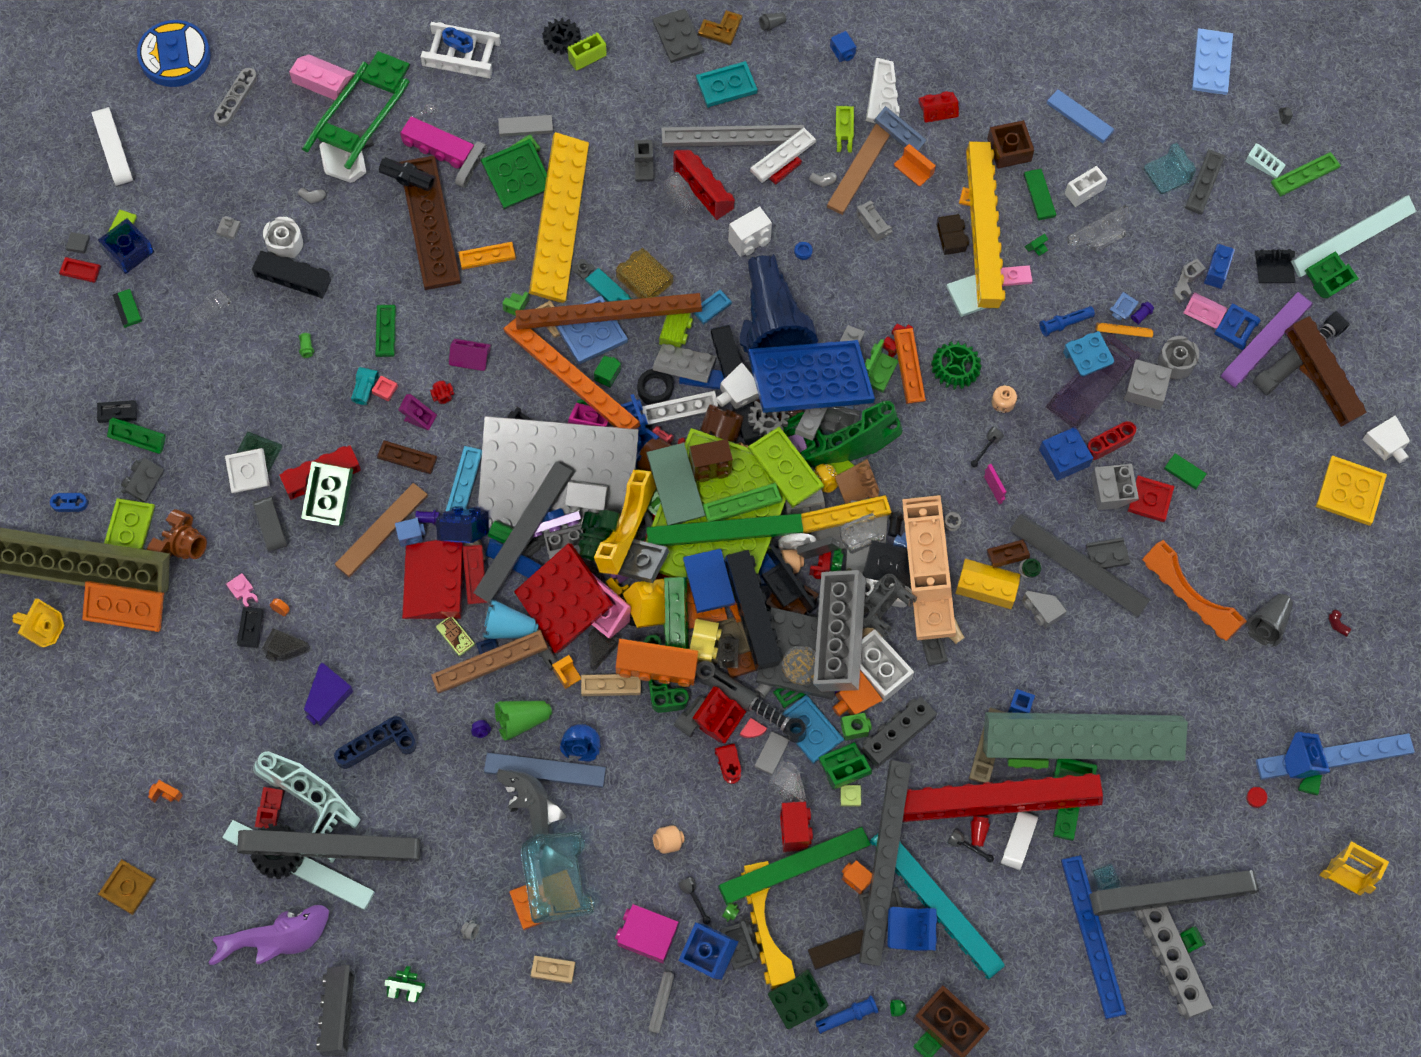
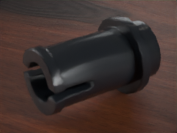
(895, 524)

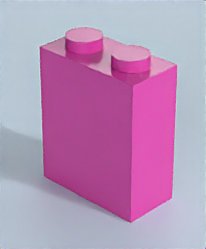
(646, 933)

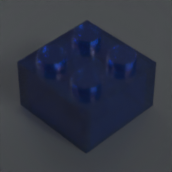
(126, 246)
(462, 525)

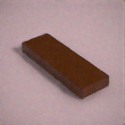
(407, 457)

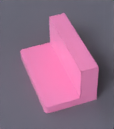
(1205, 310)

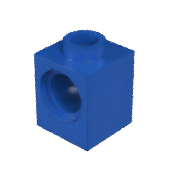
(843, 46)

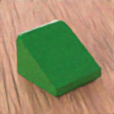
(1192, 939)

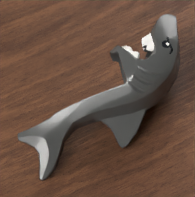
(532, 796)

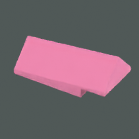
(616, 617)

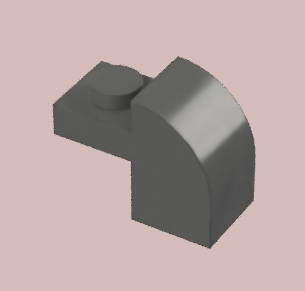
(643, 160)

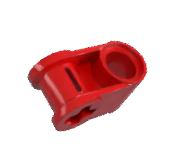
(728, 761)

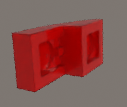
(269, 807)

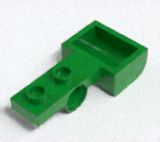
(1067, 817)

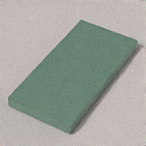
(675, 484)

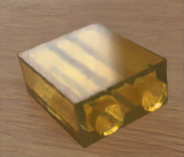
(644, 275)

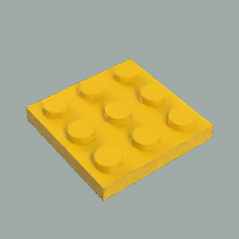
(1351, 490)

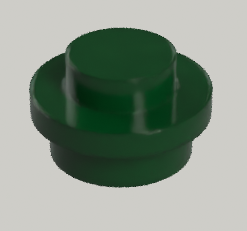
(1031, 568)

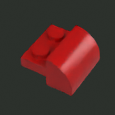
(718, 715)

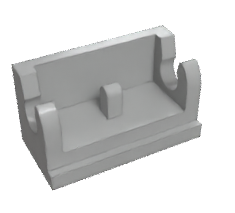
(872, 221)

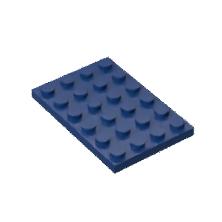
(810, 376)

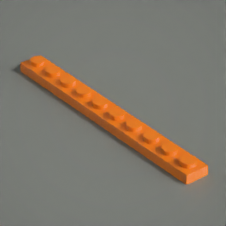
(571, 377)

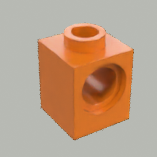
(857, 876)

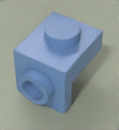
(1124, 307)

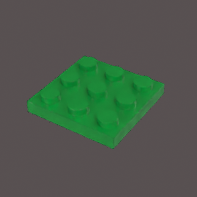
(516, 173)

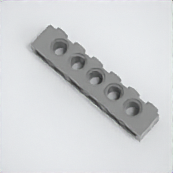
(1183, 963)

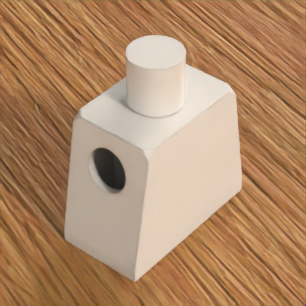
(738, 388)
(1388, 440)

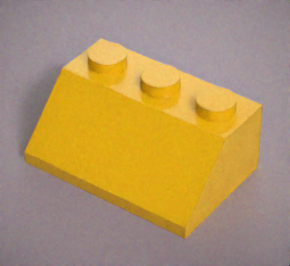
(988, 584)
(647, 603)

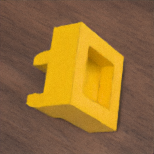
(613, 585)

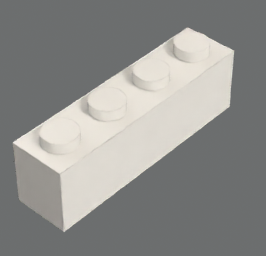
(678, 408)

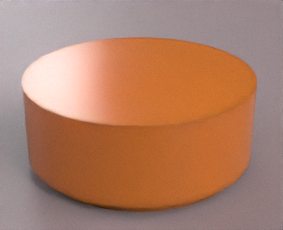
(279, 606)

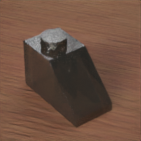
(283, 646)
(600, 647)

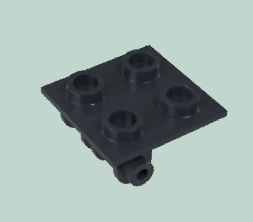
(1275, 266)

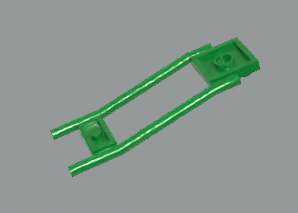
(382, 72)

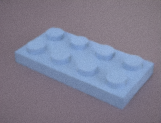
(1212, 61)

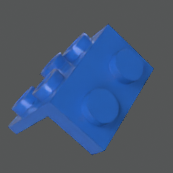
(912, 929)

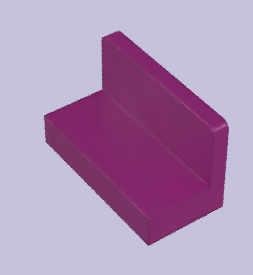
(469, 354)

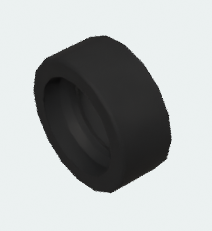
(649, 399)

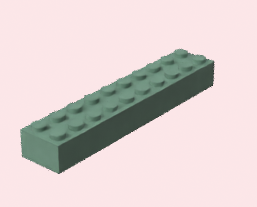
(1085, 736)

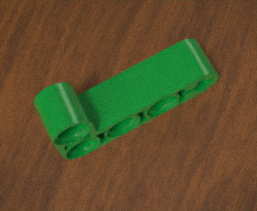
(663, 692)

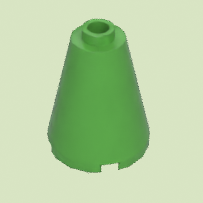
(520, 716)

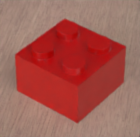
(794, 826)

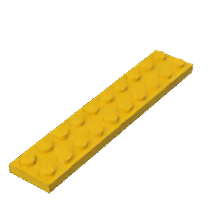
(559, 218)

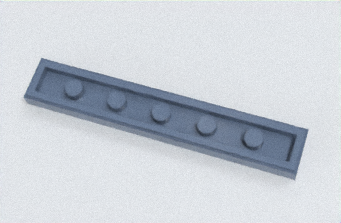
(547, 770)

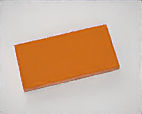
(123, 606)

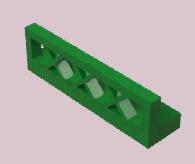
(676, 612)

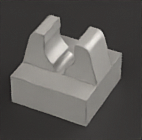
(228, 227)

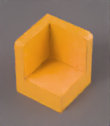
(566, 672)

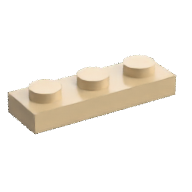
(609, 685)

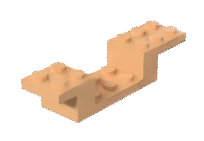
(929, 567)

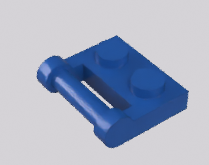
(1231, 323)

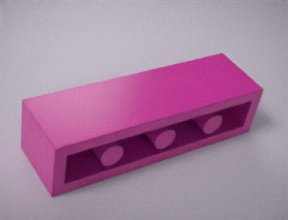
(436, 142)

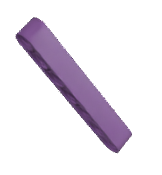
(1264, 341)

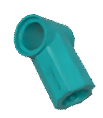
(364, 384)

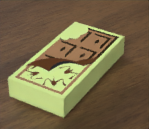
(455, 635)

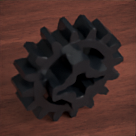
(561, 41)

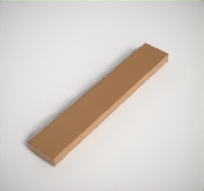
(858, 170)
(380, 530)
(489, 661)

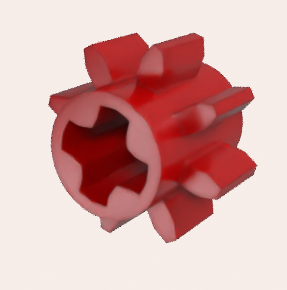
(442, 392)

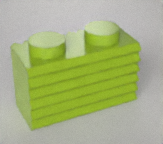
(587, 51)
(675, 329)

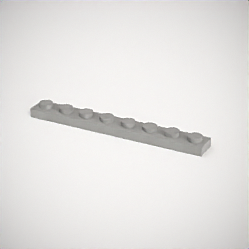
(728, 135)
(812, 418)

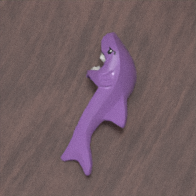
(285, 936)

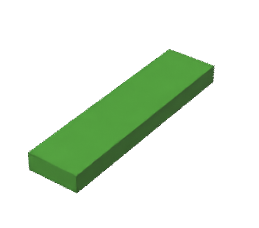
(1305, 174)
(742, 503)

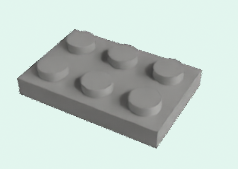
(684, 363)

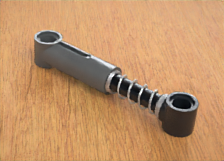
(1270, 378)
(749, 700)

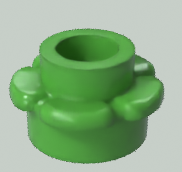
(730, 912)

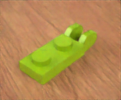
(844, 126)

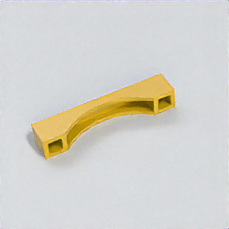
(614, 549)
(778, 965)

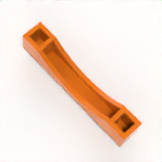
(1165, 563)

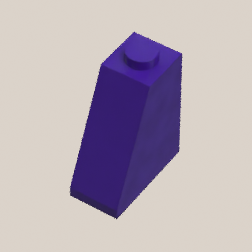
(325, 695)

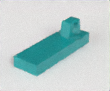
(606, 287)

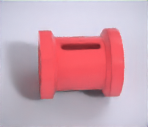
(663, 435)

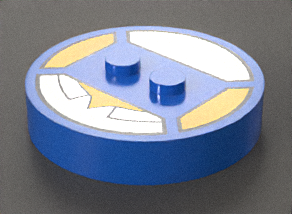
(173, 53)

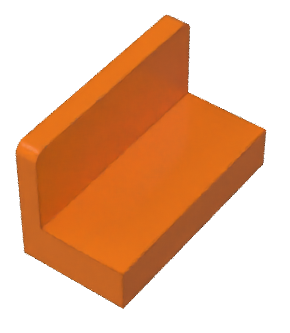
(915, 165)

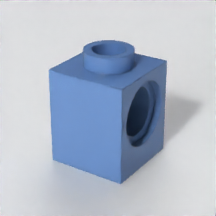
(409, 532)

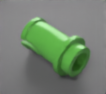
(305, 345)

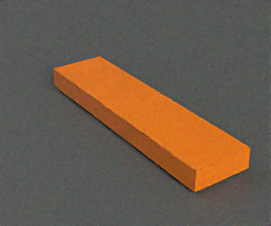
(909, 366)

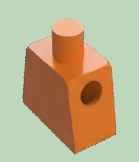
(857, 700)

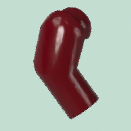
(1334, 619)

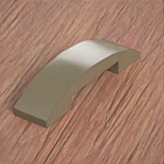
(982, 766)

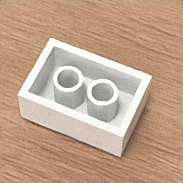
(883, 666)

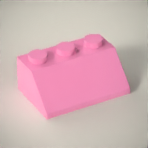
(320, 76)

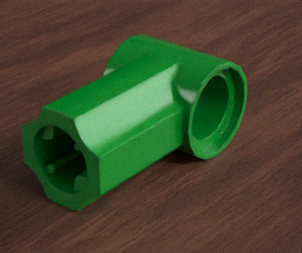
(499, 531)

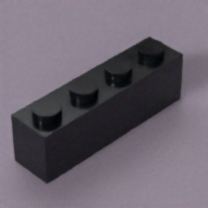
(291, 274)

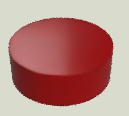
(1256, 797)

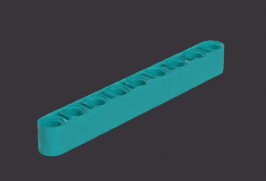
(947, 913)

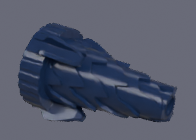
(773, 310)

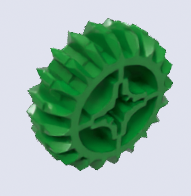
(960, 377)

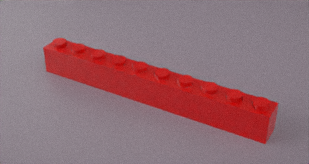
(1003, 797)

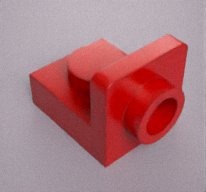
(823, 565)

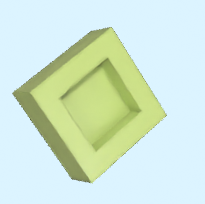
(850, 795)

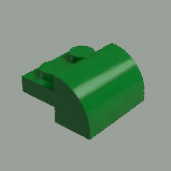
(1330, 275)
(844, 766)

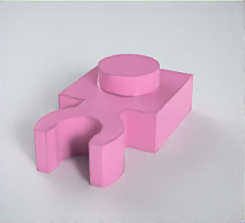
(241, 588)

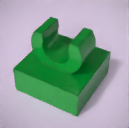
(1038, 245)

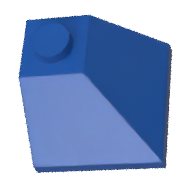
(1305, 756)

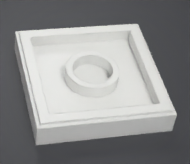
(247, 470)

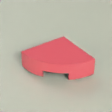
(753, 729)

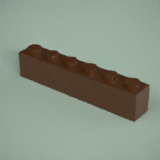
(1325, 371)

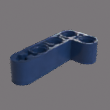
(374, 746)

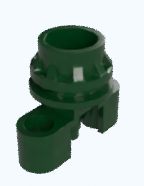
(597, 530)

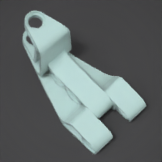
(285, 772)

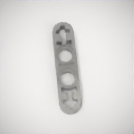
(233, 96)

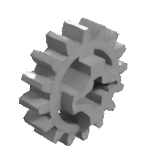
(763, 423)

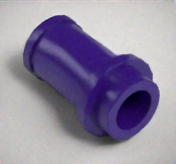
(1145, 310)
(427, 517)

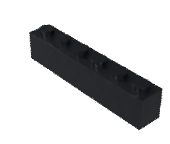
(752, 610)

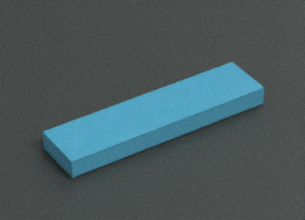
(465, 478)

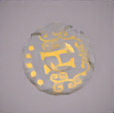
(799, 665)

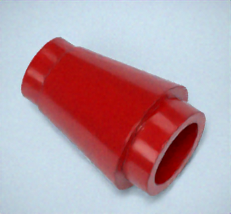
(979, 830)

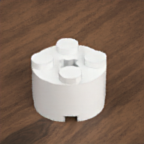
(283, 237)

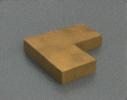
(721, 32)

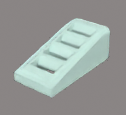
(1256, 162)

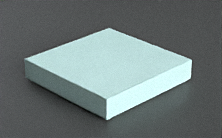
(964, 295)

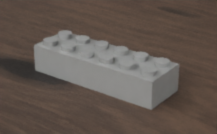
(839, 631)

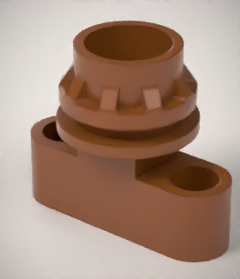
(182, 539)

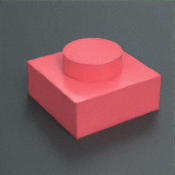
(384, 388)

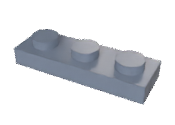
(899, 129)

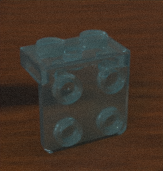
(1171, 170)

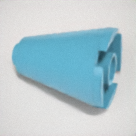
(507, 623)

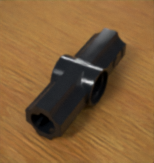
(406, 174)

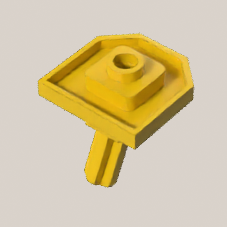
(41, 624)

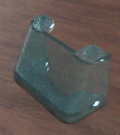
(555, 877)

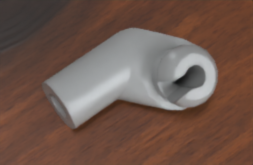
(823, 181)
(313, 196)

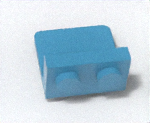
(1089, 353)

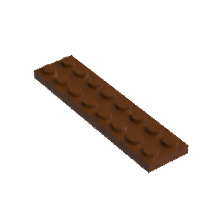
(431, 230)

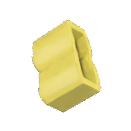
(704, 639)

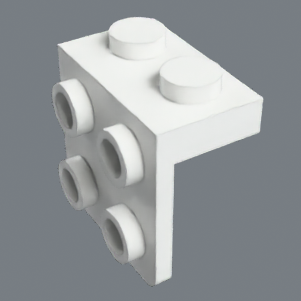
(334, 161)

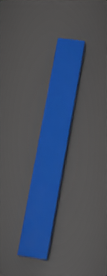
(1093, 938)

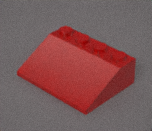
(433, 580)

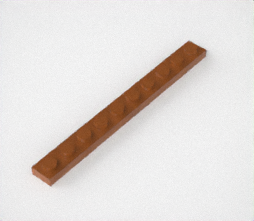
(608, 311)

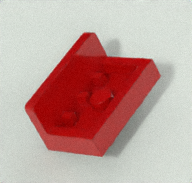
(939, 106)

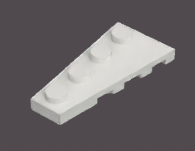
(882, 90)

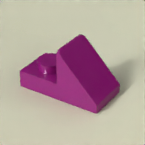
(417, 412)

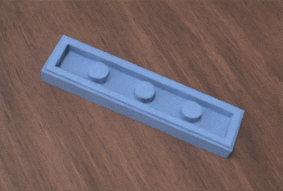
(1080, 116)

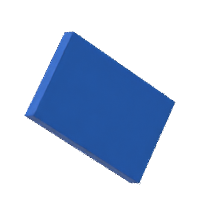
(709, 581)

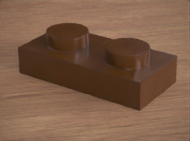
(1008, 553)

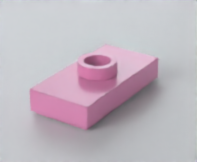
(1016, 275)

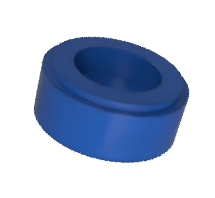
(803, 250)

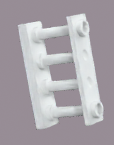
(461, 65)

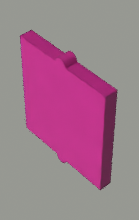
(995, 484)

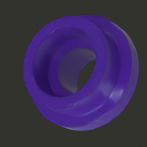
(480, 729)

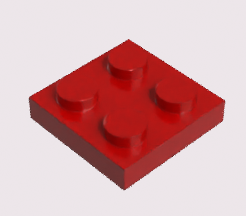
(1153, 499)

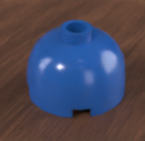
(581, 741)

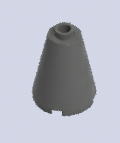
(1270, 621)

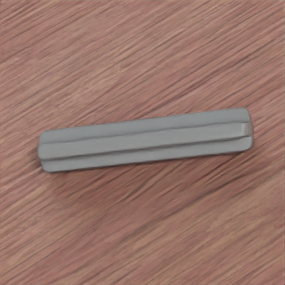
(661, 1002)

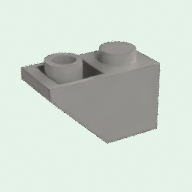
(1044, 607)

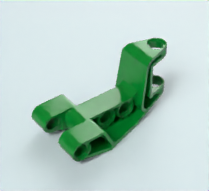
(871, 436)

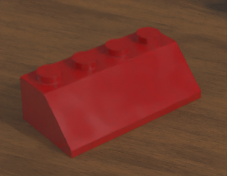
(703, 184)

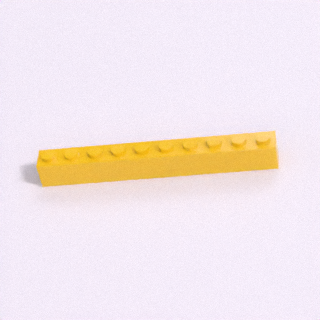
(984, 225)

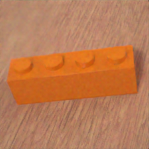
(656, 662)

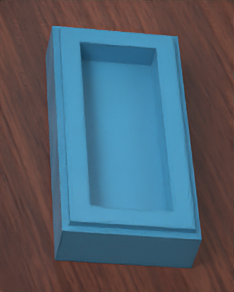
(713, 306)

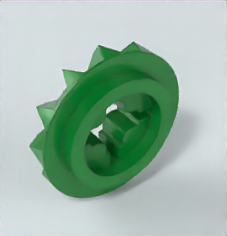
(837, 560)

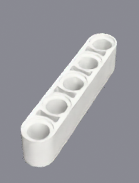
(112, 146)

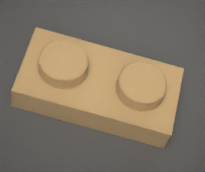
(553, 969)

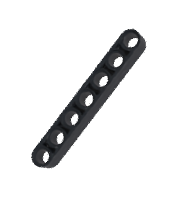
(729, 360)

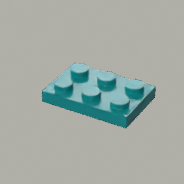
(726, 84)

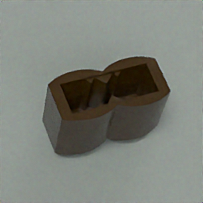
(952, 234)

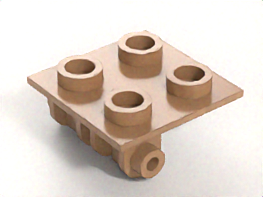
(857, 483)

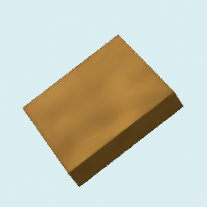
(127, 887)

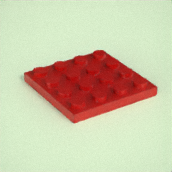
(563, 598)

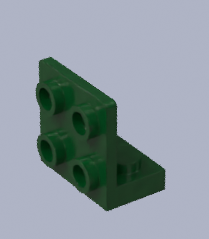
(798, 1000)

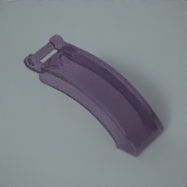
(1086, 393)

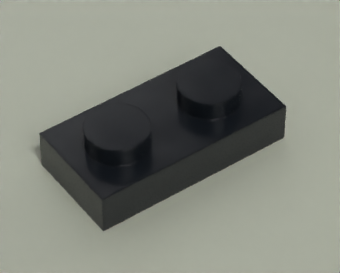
(119, 409)
(250, 627)

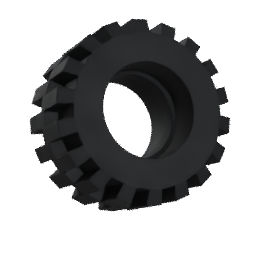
(276, 867)

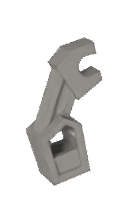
(1197, 269)

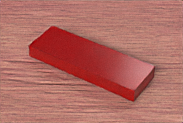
(473, 571)

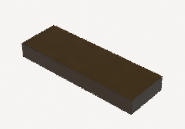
(836, 950)

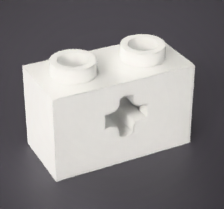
(1086, 186)

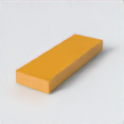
(487, 255)
(1123, 329)

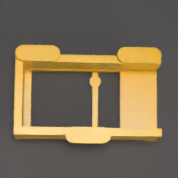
(1352, 878)

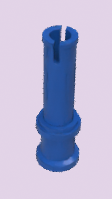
(1058, 323)
(856, 1012)

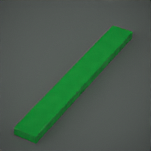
(725, 530)
(793, 865)

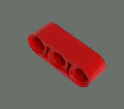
(1115, 434)

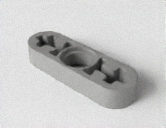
(472, 160)

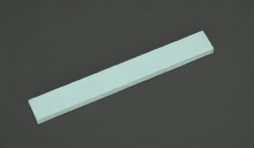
(1356, 234)
(317, 874)

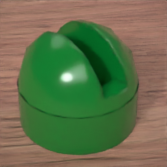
(897, 1008)

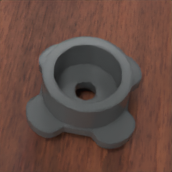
(583, 273)

